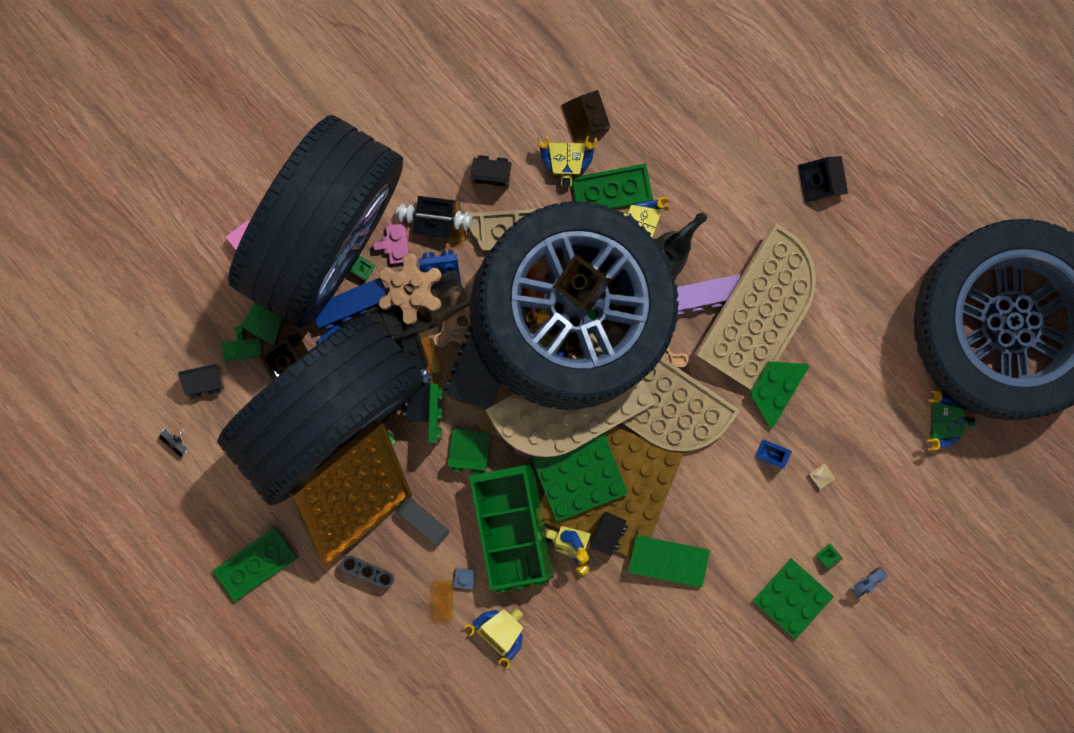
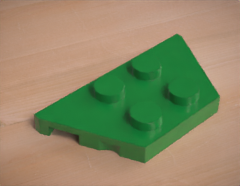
(776, 387)

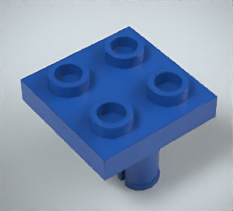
(444, 263)

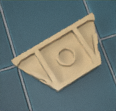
(489, 226)

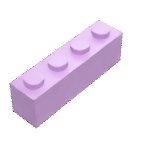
(706, 293)

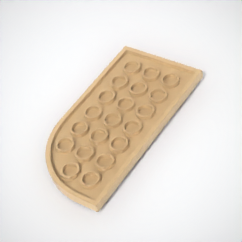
(762, 309)
(684, 411)
(554, 431)

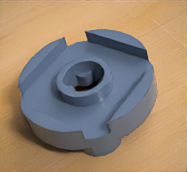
(869, 582)

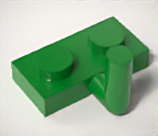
(241, 348)

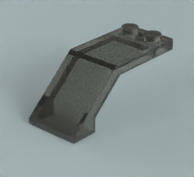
(447, 290)

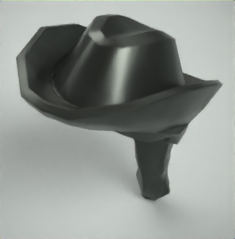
(678, 243)

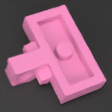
(394, 243)

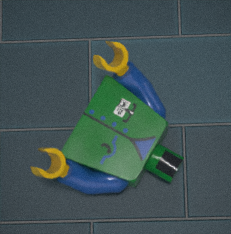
(947, 421)

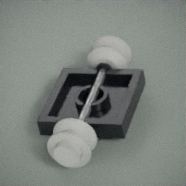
(434, 217)

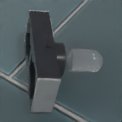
(174, 441)

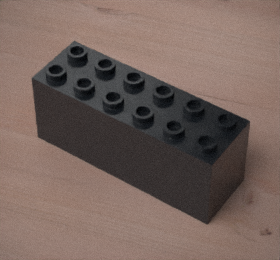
(472, 379)

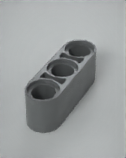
(422, 521)
(359, 566)

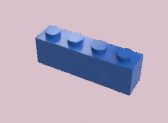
(350, 303)

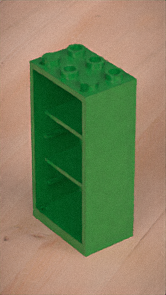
(511, 528)

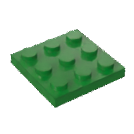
(435, 414)
(793, 598)

